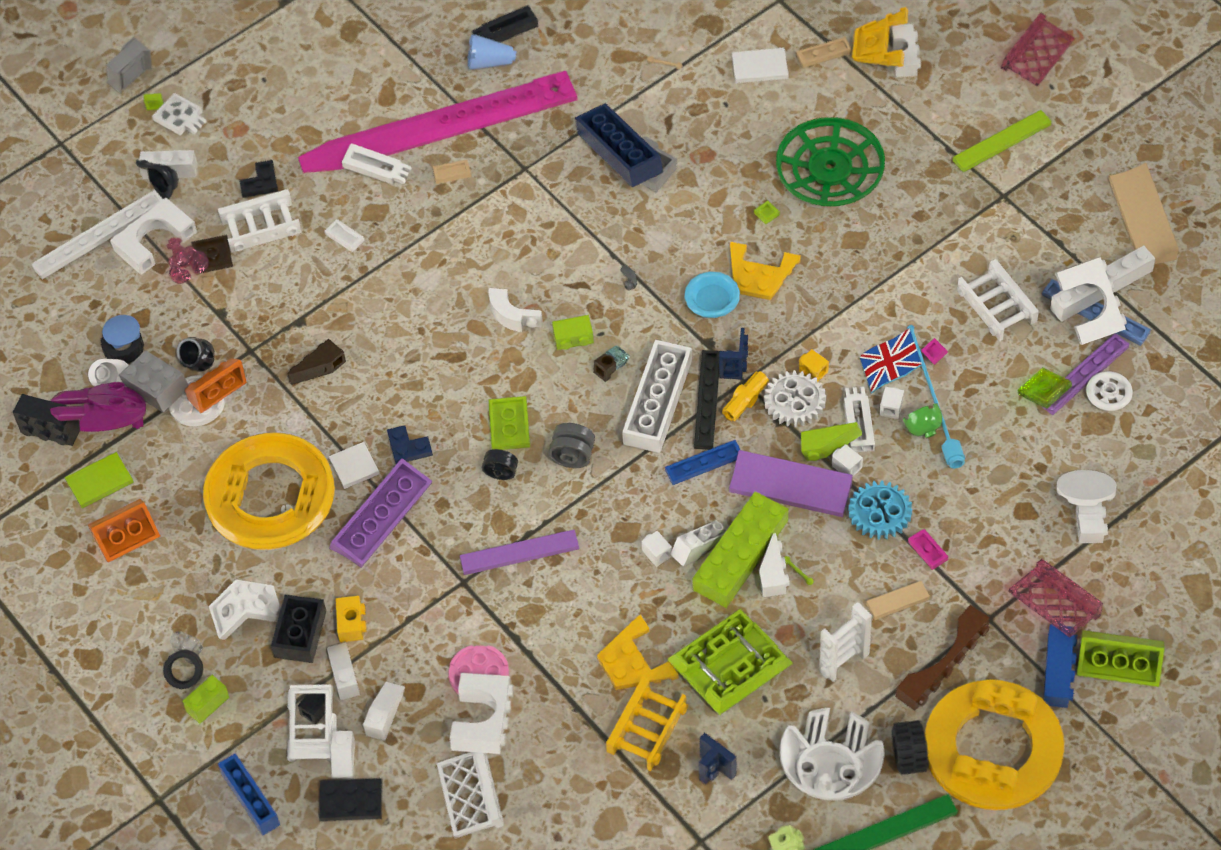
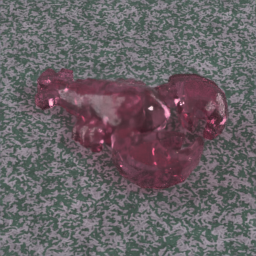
(183, 258)

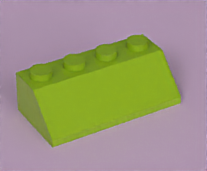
(1120, 658)

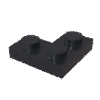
(263, 183)

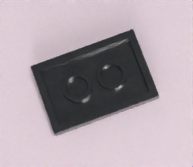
(350, 799)

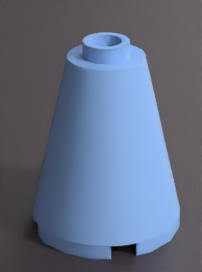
(488, 53)

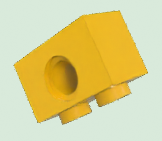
(350, 608)

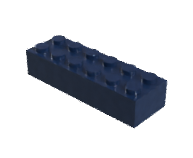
(619, 145)

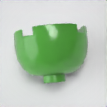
(924, 421)

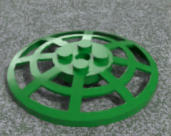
(830, 156)

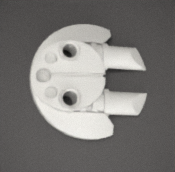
(829, 760)

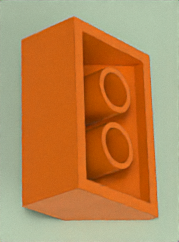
(216, 385)
(124, 530)

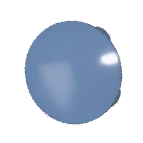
(121, 330)

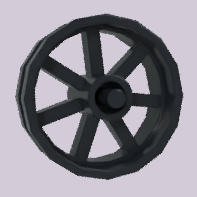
(499, 464)

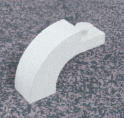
(510, 316)

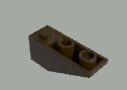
(320, 362)

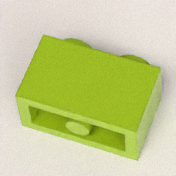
(572, 332)
(206, 699)

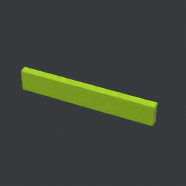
(1002, 141)

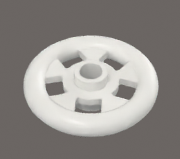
(1104, 377)

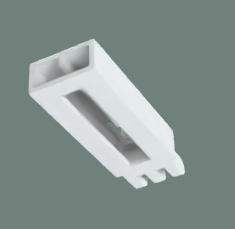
(371, 162)
(856, 400)

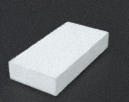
(344, 235)

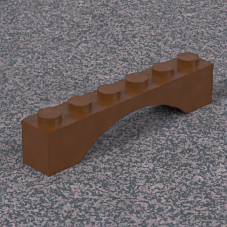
(918, 685)

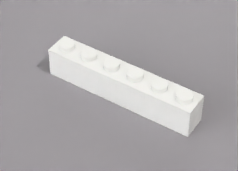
(1122, 273)

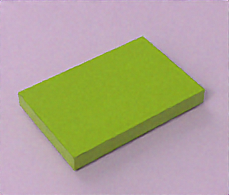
(509, 423)
(99, 480)

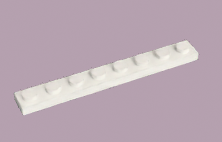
(94, 236)

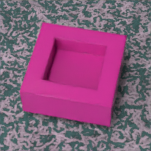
(934, 351)

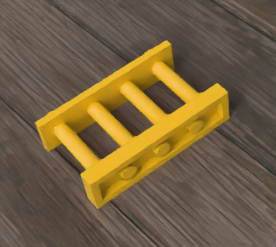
(635, 708)

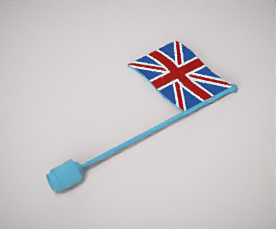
(895, 360)

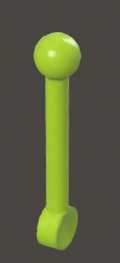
(809, 581)

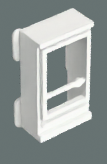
(311, 747)

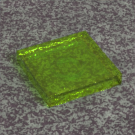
(1044, 388)

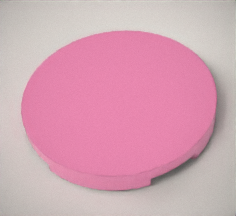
(477, 661)

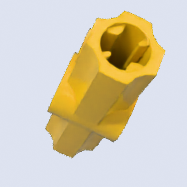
(745, 396)

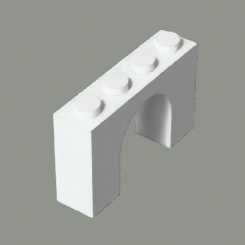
(161, 216)
(1110, 319)
(489, 734)

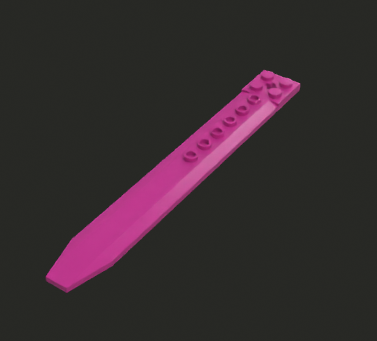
(446, 122)

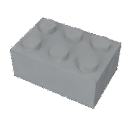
(154, 381)

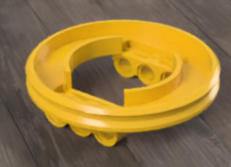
(229, 477)
(981, 781)

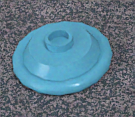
(712, 294)

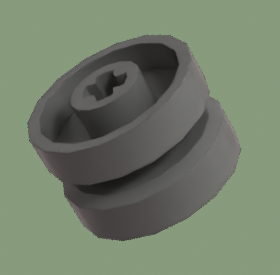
(571, 445)

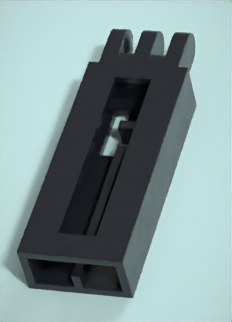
(508, 25)

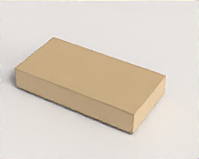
(451, 171)

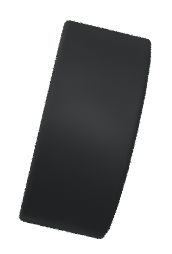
(167, 669)

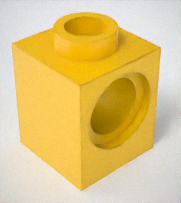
(813, 364)

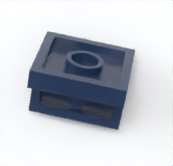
(715, 759)

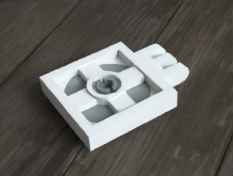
(179, 115)

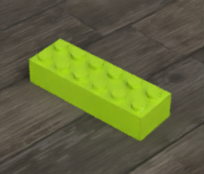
(740, 549)

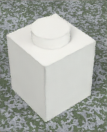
(891, 402)
(847, 460)
(656, 548)

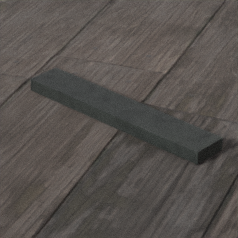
(707, 400)

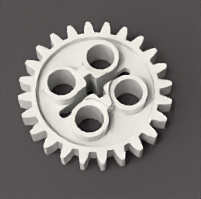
(795, 398)

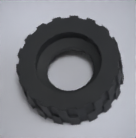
(127, 355)

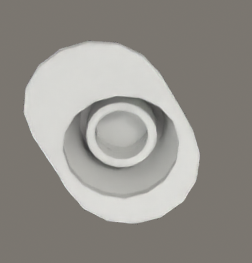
(106, 371)

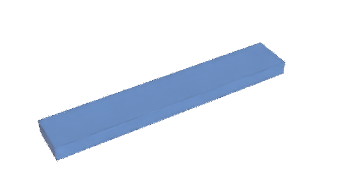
(1134, 331)

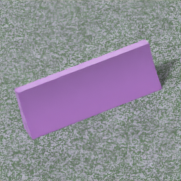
(791, 483)
(380, 513)

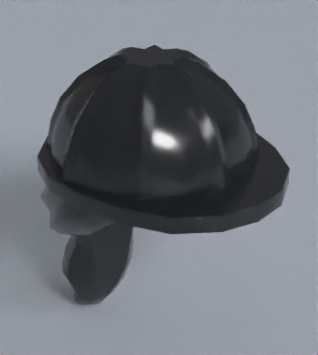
(161, 177)

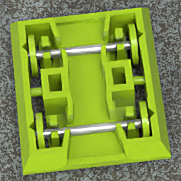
(730, 665)

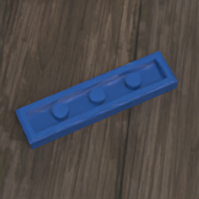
(703, 462)

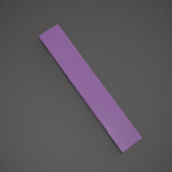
(1092, 365)
(519, 552)

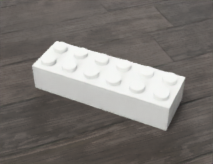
(657, 396)

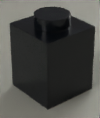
(313, 707)

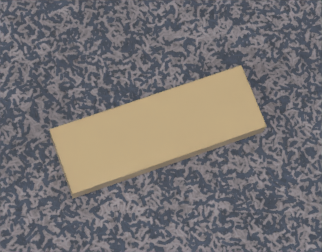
(823, 52)
(898, 600)

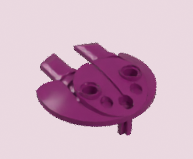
(104, 407)

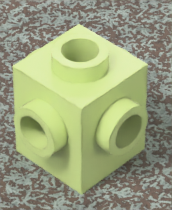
(787, 839)

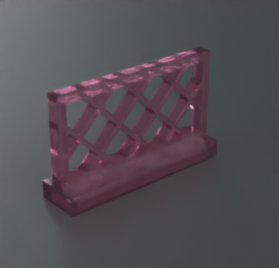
(1024, 43)
(1065, 589)

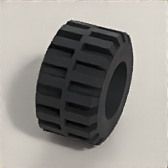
(910, 747)

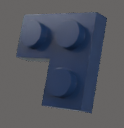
(406, 449)

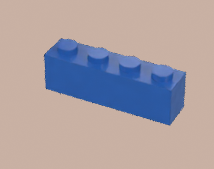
(1058, 668)
(249, 794)

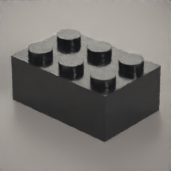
(36, 420)
(298, 628)

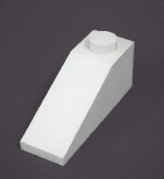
(343, 671)
(383, 711)

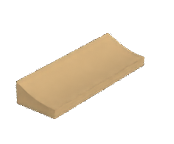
(1144, 213)

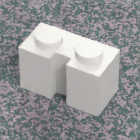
(1091, 523)

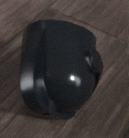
(196, 354)

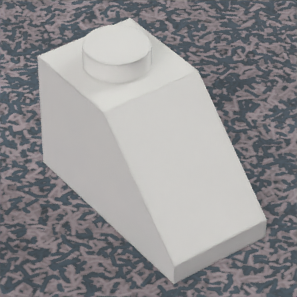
(342, 754)

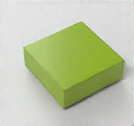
(153, 101)
(766, 212)

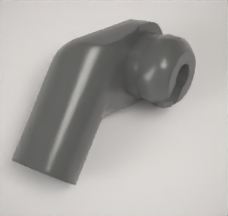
(631, 275)

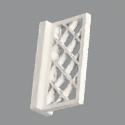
(488, 793)

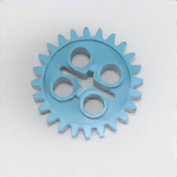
(895, 503)

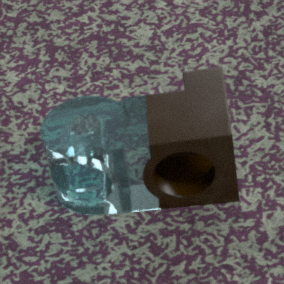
(610, 362)

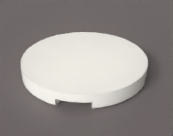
(188, 415)
(1086, 487)

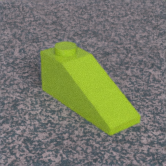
(824, 441)

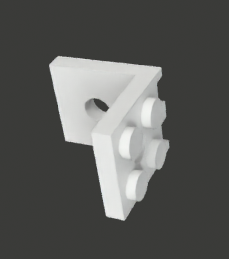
(243, 601)

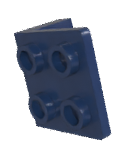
(733, 363)

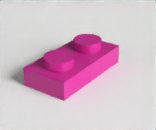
(928, 549)

